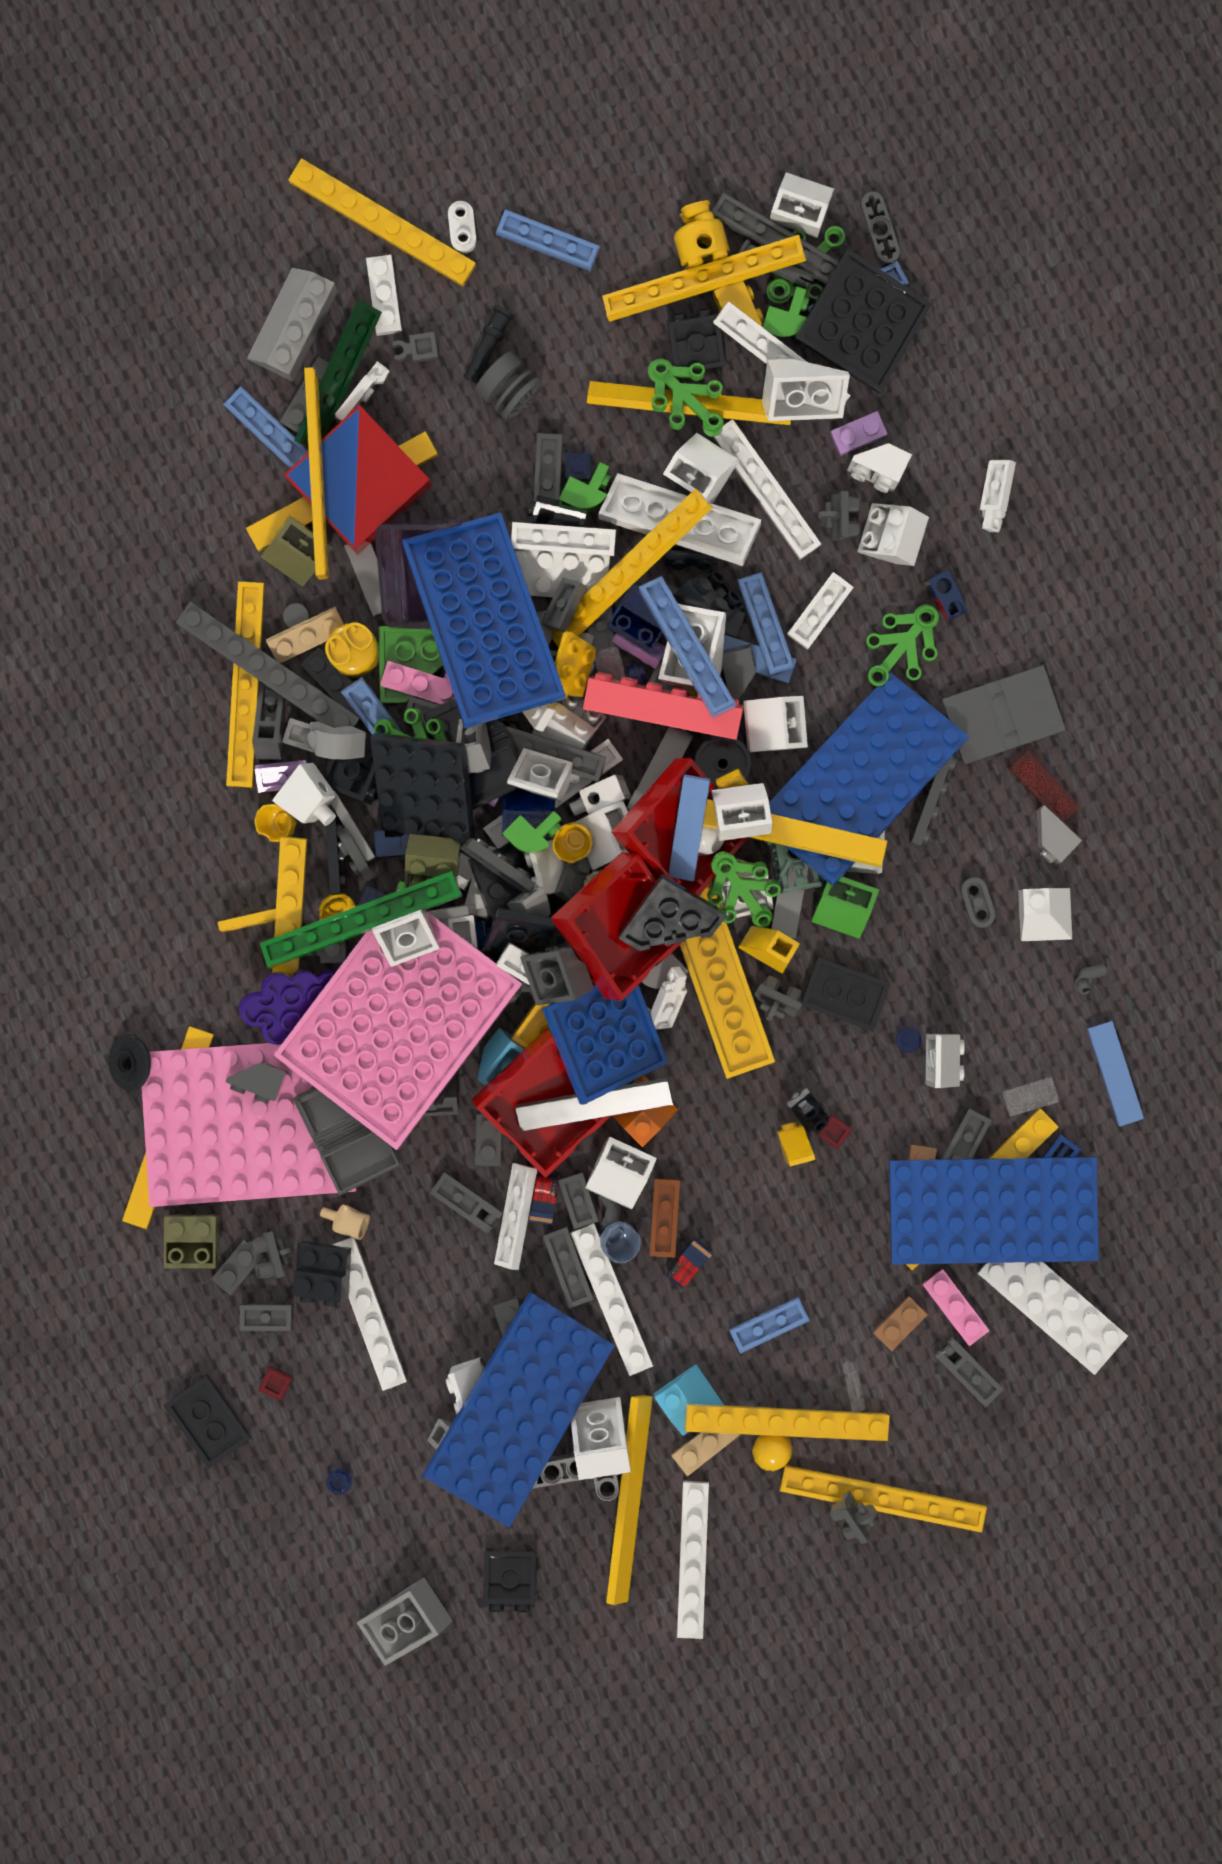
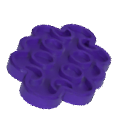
(282, 1002)

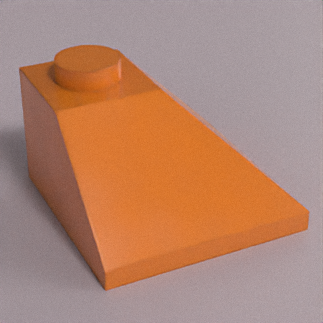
(645, 1123)

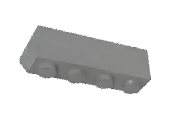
(293, 323)

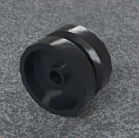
(723, 749)

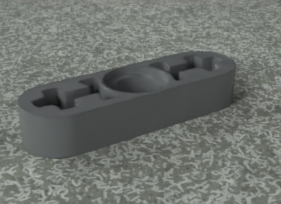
(867, 213)

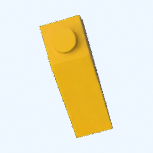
(795, 1144)

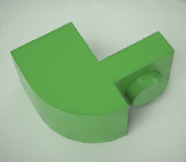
(785, 323)
(585, 496)
(532, 840)

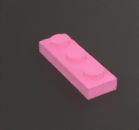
(416, 683)
(955, 1307)

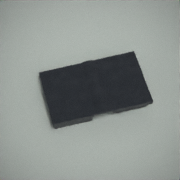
(491, 782)

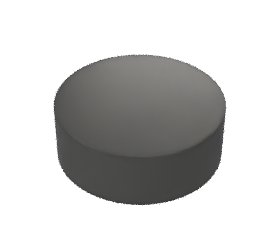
(295, 614)

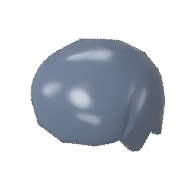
(620, 1242)

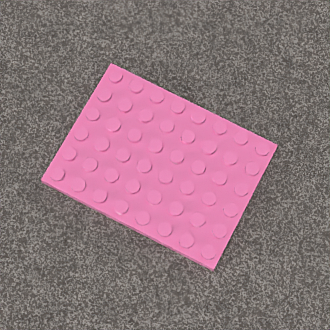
(397, 1035)
(223, 1143)

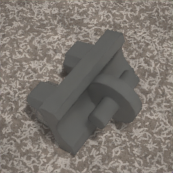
(837, 516)
(775, 1002)
(266, 1244)
(857, 1516)

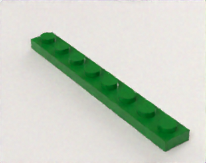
(360, 919)

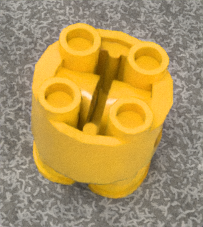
(700, 228)
(353, 650)

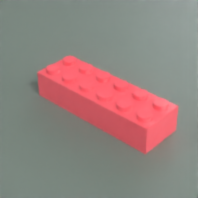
(658, 705)

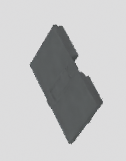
(1005, 714)
(345, 1145)

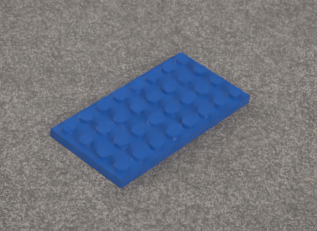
(483, 620)
(869, 769)
(993, 1210)
(518, 1410)

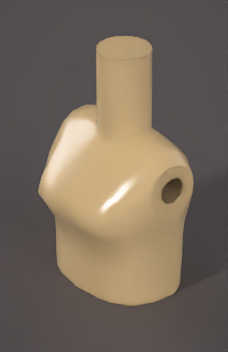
(347, 1221)

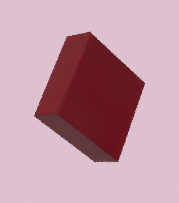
(835, 1132)
(275, 1383)

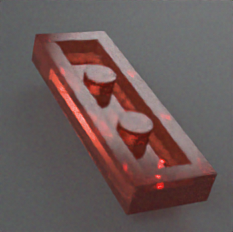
(1043, 786)

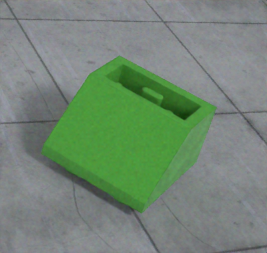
(845, 906)

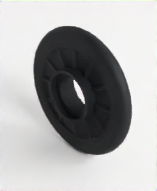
(124, 1077)

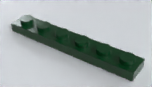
(342, 366)

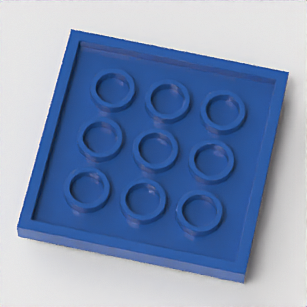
(604, 1041)

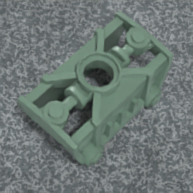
(781, 864)

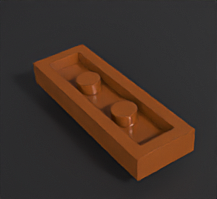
(664, 1217)

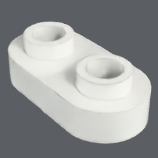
(462, 226)

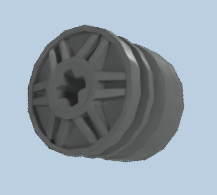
(504, 382)

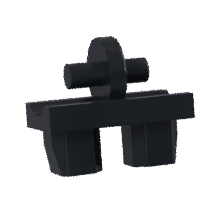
(807, 1110)

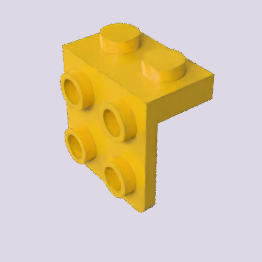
(574, 663)

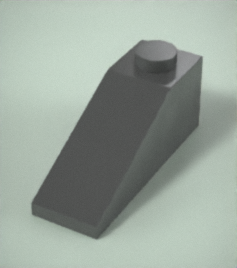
(268, 724)

